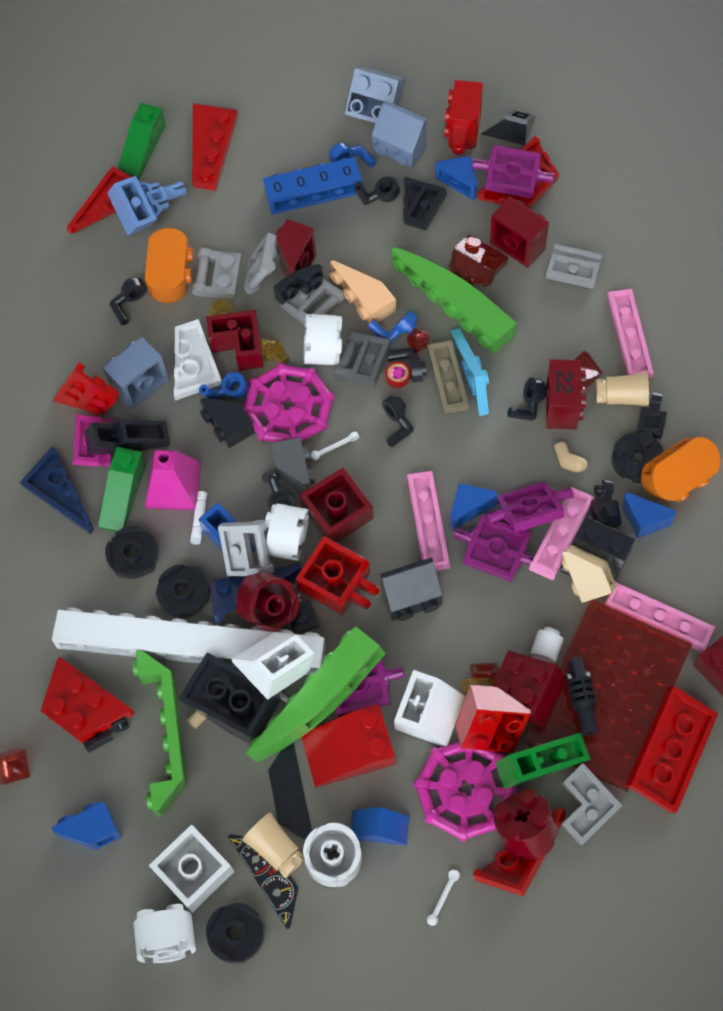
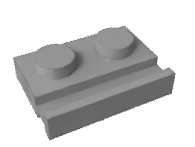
(574, 266)

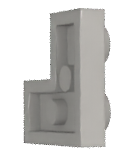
(595, 804)

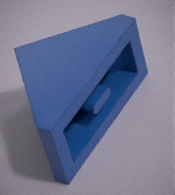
(458, 175)
(470, 503)
(646, 515)
(380, 826)

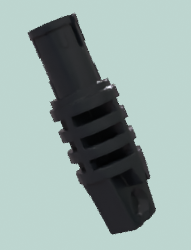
(582, 696)

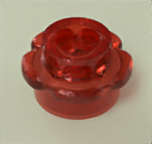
(418, 339)

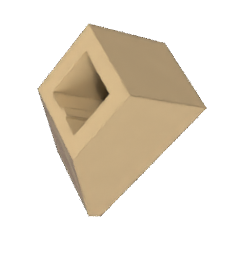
(589, 573)

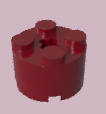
(267, 601)
(526, 825)

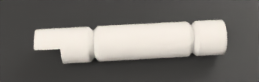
(199, 511)

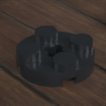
(626, 447)
(139, 565)
(181, 605)
(241, 949)

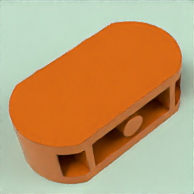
(168, 265)
(681, 469)

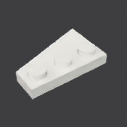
(193, 361)

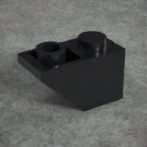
(228, 419)

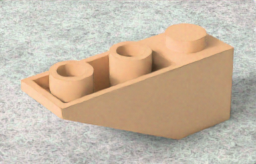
(366, 293)

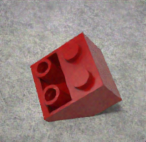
(490, 720)

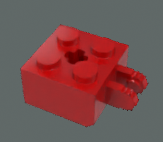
(463, 115)
(339, 591)

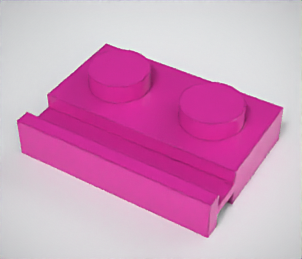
(80, 452)

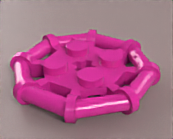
(285, 391)
(451, 799)

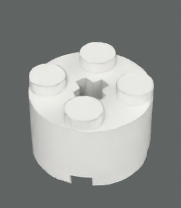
(322, 339)
(286, 531)
(326, 840)
(164, 934)

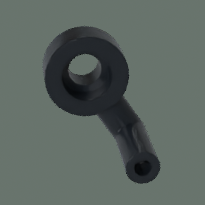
(381, 191)
(131, 291)
(417, 367)
(533, 393)
(395, 410)
(276, 488)

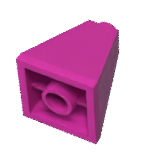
(172, 481)

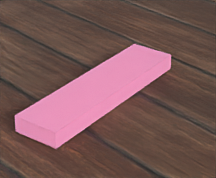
(629, 332)
(428, 519)
(561, 535)
(661, 616)

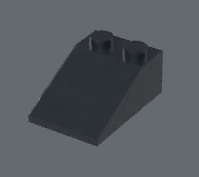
(228, 699)

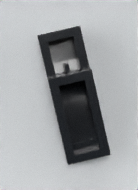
(127, 434)

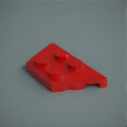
(540, 188)
(86, 392)
(80, 703)

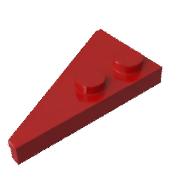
(98, 203)
(511, 872)

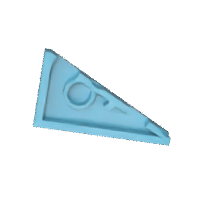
(472, 368)

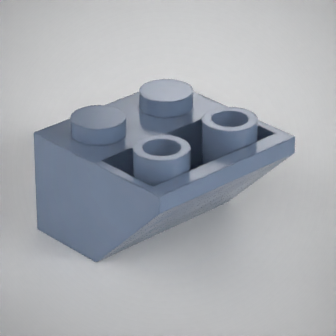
(370, 90)

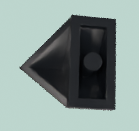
(513, 128)

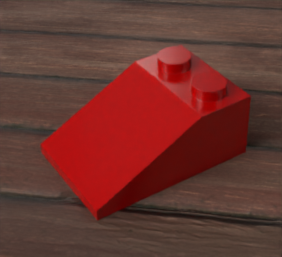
(348, 746)

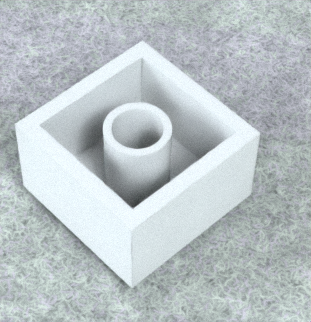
(191, 868)

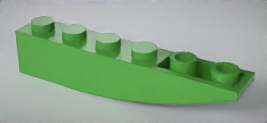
(458, 299)
(321, 693)

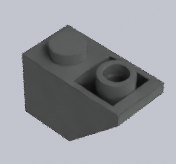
(290, 463)

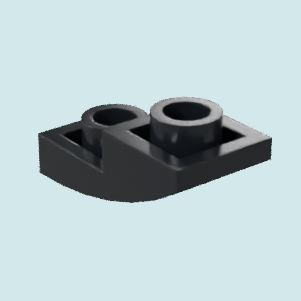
(303, 279)

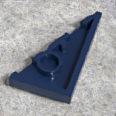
(53, 486)
(225, 590)

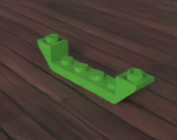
(164, 793)

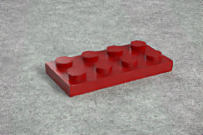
(672, 749)

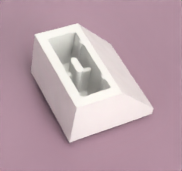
(275, 662)
(429, 709)

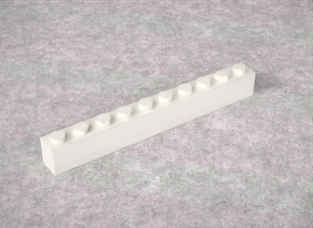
(163, 639)

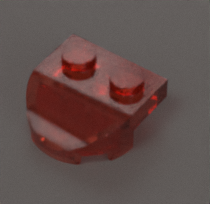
(476, 261)

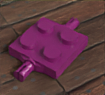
(512, 171)
(530, 506)
(495, 548)
(372, 690)

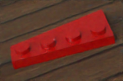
(210, 143)

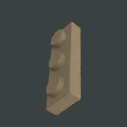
(447, 377)

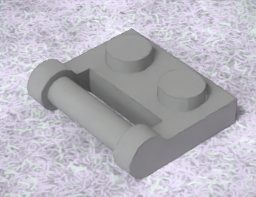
(260, 263)
(225, 274)
(302, 303)
(238, 551)

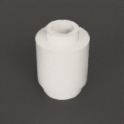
(547, 645)

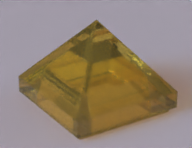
(273, 351)

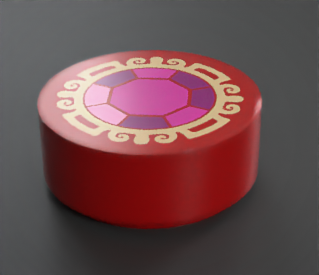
(397, 374)

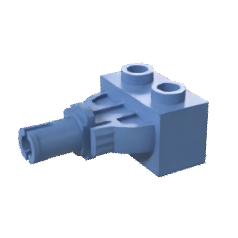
(141, 203)

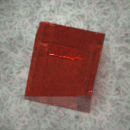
(591, 368)
(13, 766)

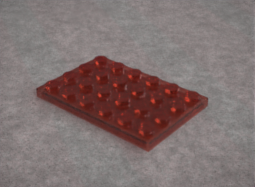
(630, 675)

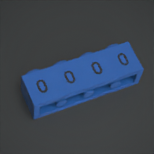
(312, 185)

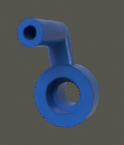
(342, 150)
(405, 325)
(226, 388)

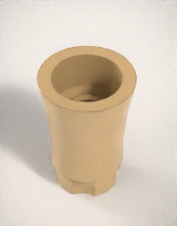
(624, 390)
(274, 845)

